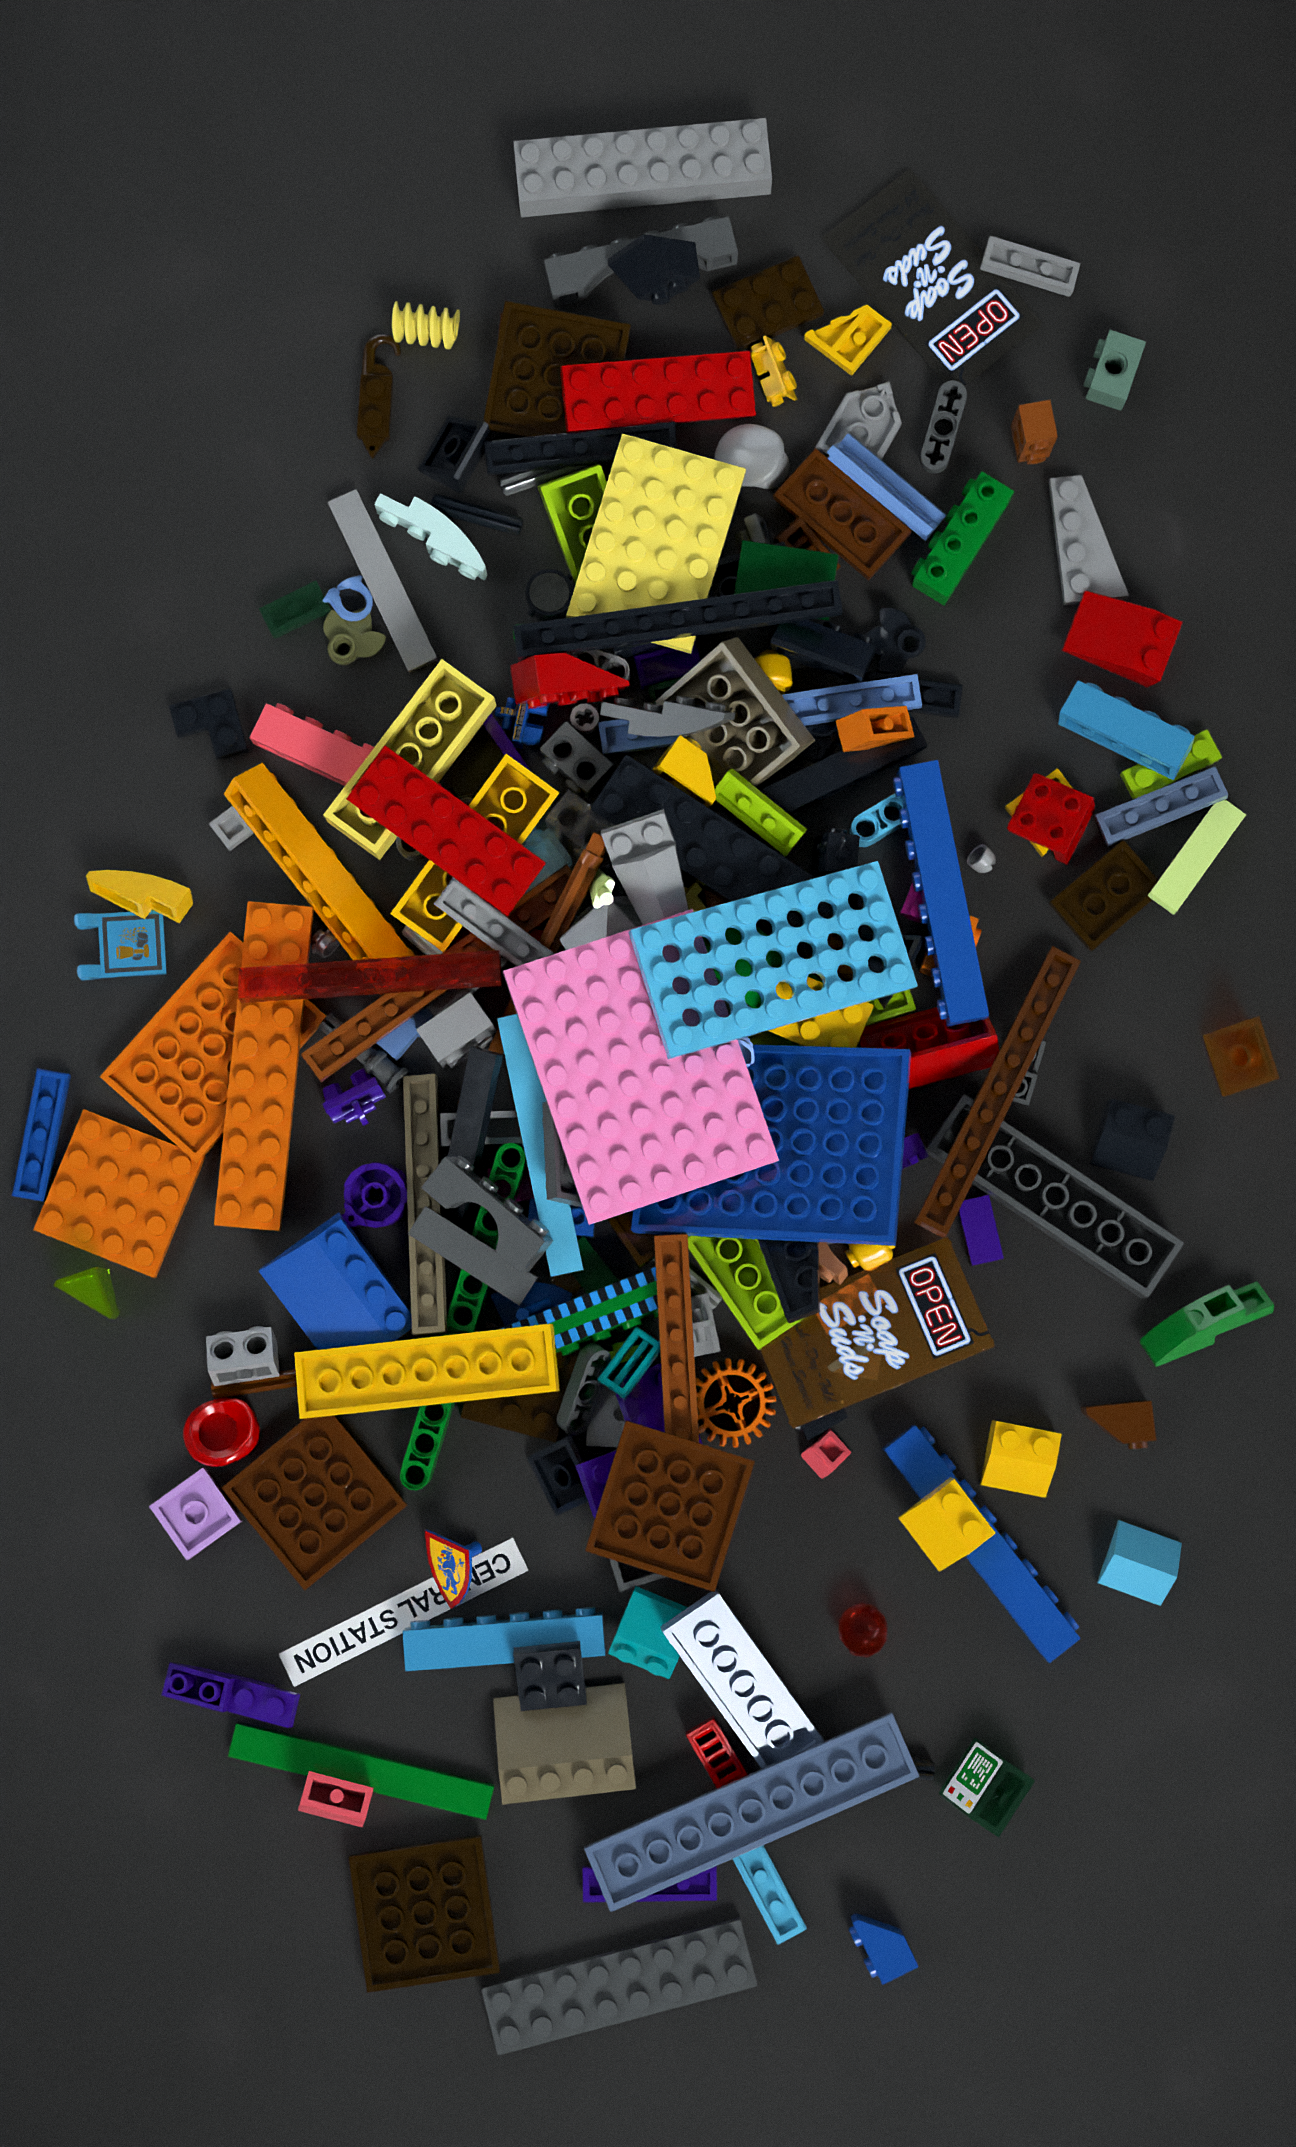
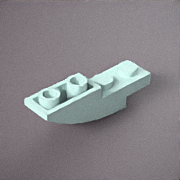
(445, 539)

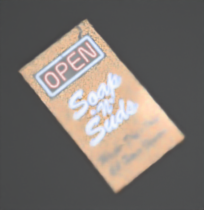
(877, 1333)

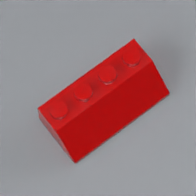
(935, 1049)

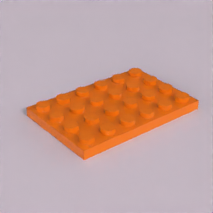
(182, 1057)

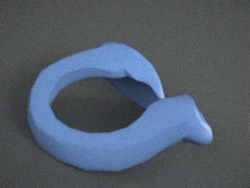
(335, 600)

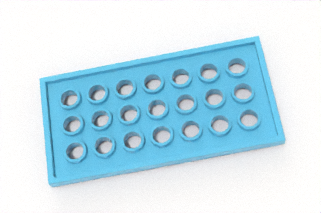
(774, 1011)

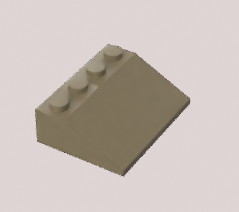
(764, 727)
(565, 1748)

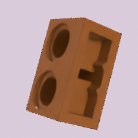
(1034, 431)

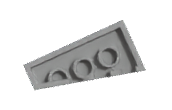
(1081, 544)

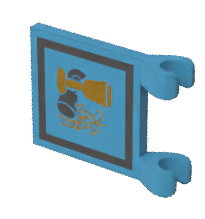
(126, 945)

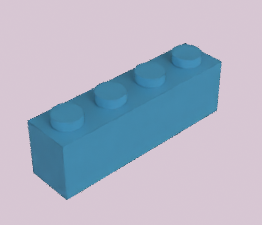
(1126, 729)

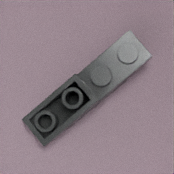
(669, 719)

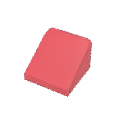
(826, 1454)

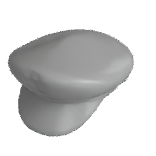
(758, 452)

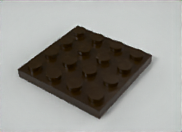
(526, 373)
(424, 1913)

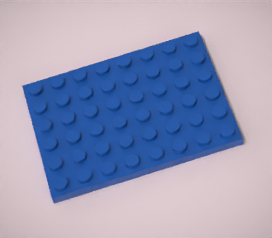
(838, 1148)

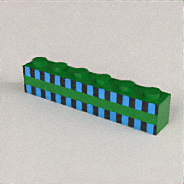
(599, 1312)

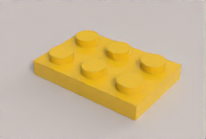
(832, 1029)

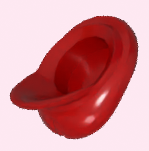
(221, 1431)

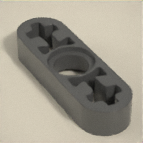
(958, 407)
(577, 1410)

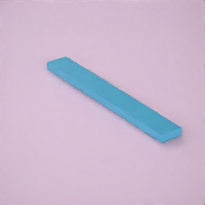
(564, 1251)

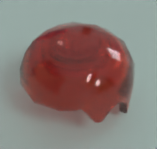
(863, 1629)

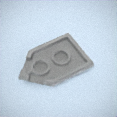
(867, 416)

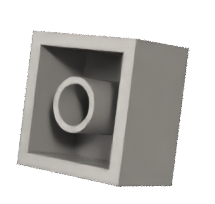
(456, 1030)

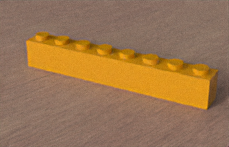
(313, 866)

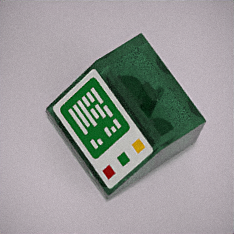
(986, 1787)

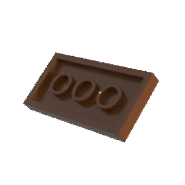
(842, 514)

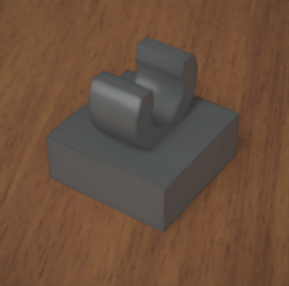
(756, 531)

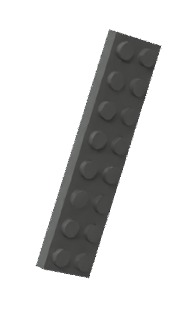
(619, 1986)

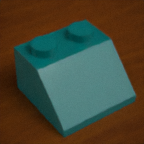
(640, 1635)

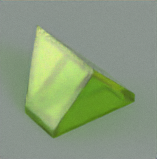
(93, 1289)

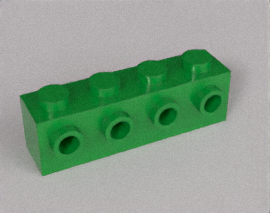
(962, 538)

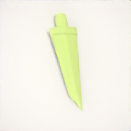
(601, 890)

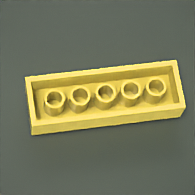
(425, 734)

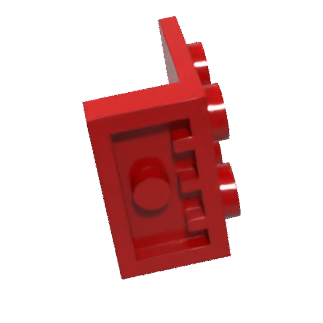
(1052, 816)

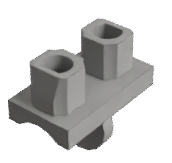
(704, 1328)

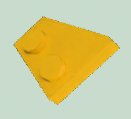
(850, 338)

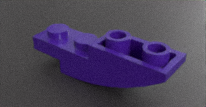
(231, 1693)

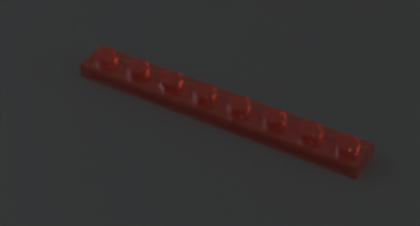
(369, 976)

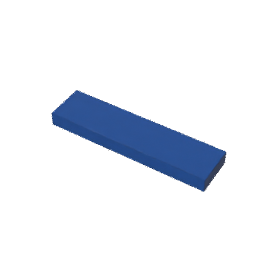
(41, 1135)

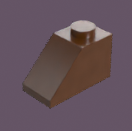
(1125, 1421)

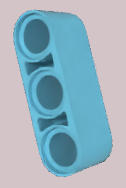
(876, 819)

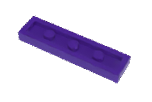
(696, 1888)

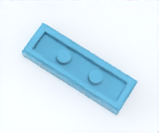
(770, 1894)

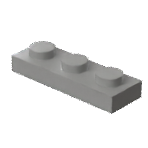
(1030, 266)

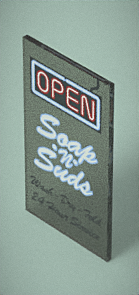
(931, 281)

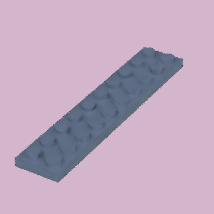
(751, 1812)

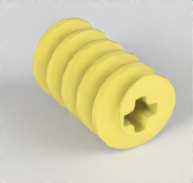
(425, 326)

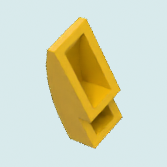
(141, 893)

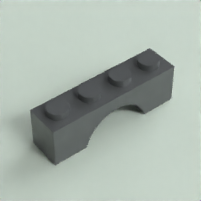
(519, 1239)

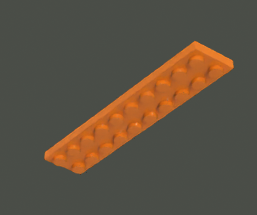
(263, 1076)

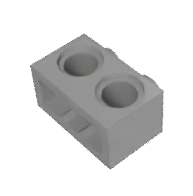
(242, 1364)

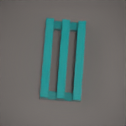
(614, 1385)

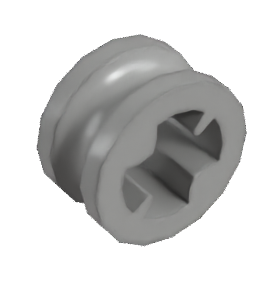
(582, 709)

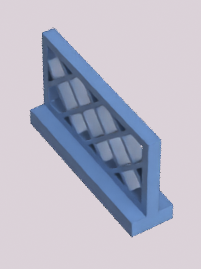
(886, 486)

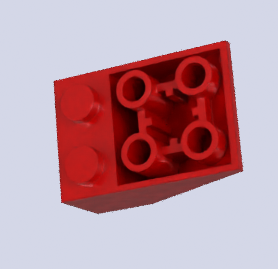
(561, 680)

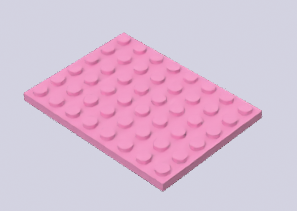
(621, 1109)

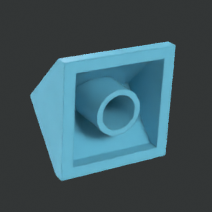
(1141, 1563)

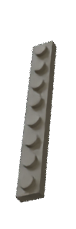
(422, 1158)

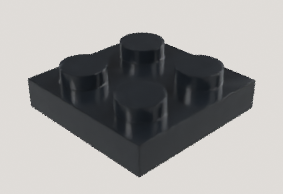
(550, 1676)

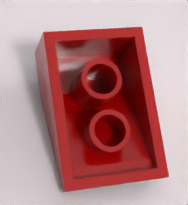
(1122, 637)

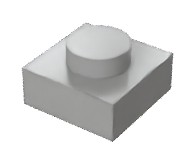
(231, 828)

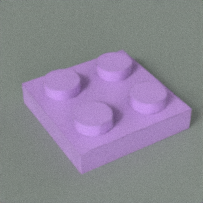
(195, 1513)

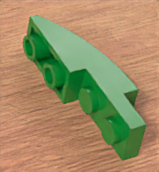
(1203, 1319)

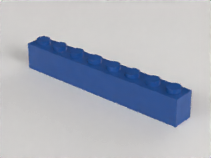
(941, 893)
(993, 1560)

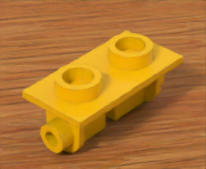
(770, 359)

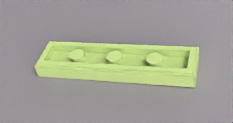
(1196, 855)

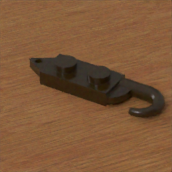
(375, 396)

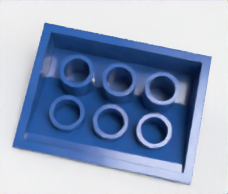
(337, 1289)

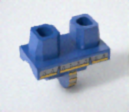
(523, 731)

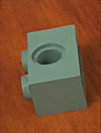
(1121, 352)

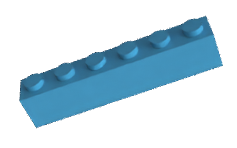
(494, 1640)

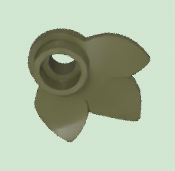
(355, 634)

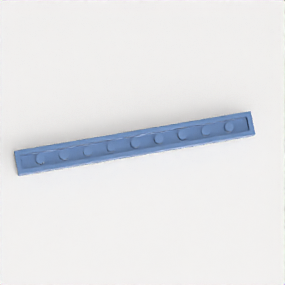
(810, 707)

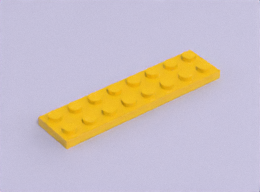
(426, 1371)

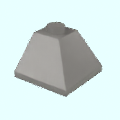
(597, 925)

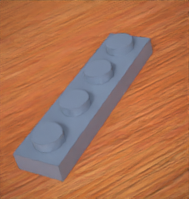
(1161, 806)

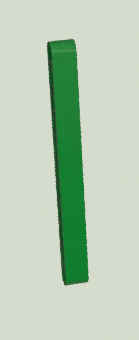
(475, 1302)

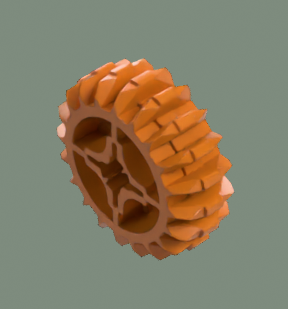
(758, 1391)

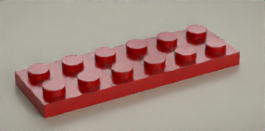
(658, 391)
(446, 830)

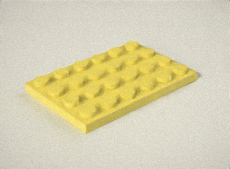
(657, 531)

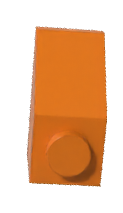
(874, 728)

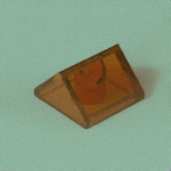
(1241, 1056)

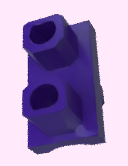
(354, 1102)

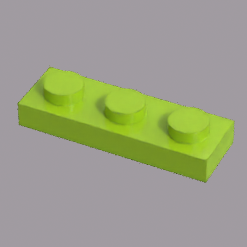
(1143, 780)
(758, 812)

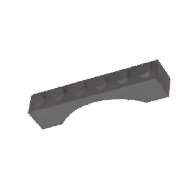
(576, 274)

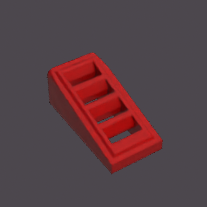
(704, 1728)

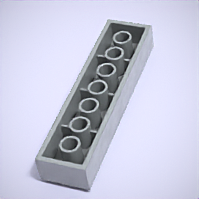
(643, 167)

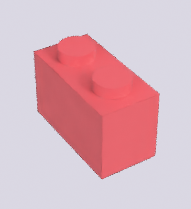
(335, 1799)

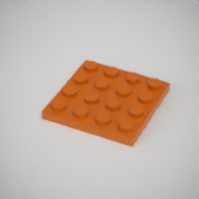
(118, 1194)

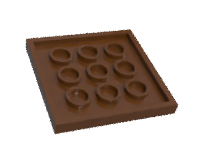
(314, 1497)
(670, 1506)

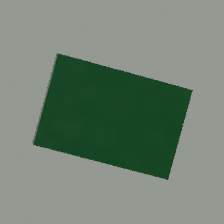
(776, 566)

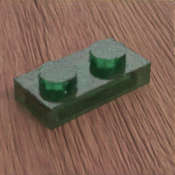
(294, 609)

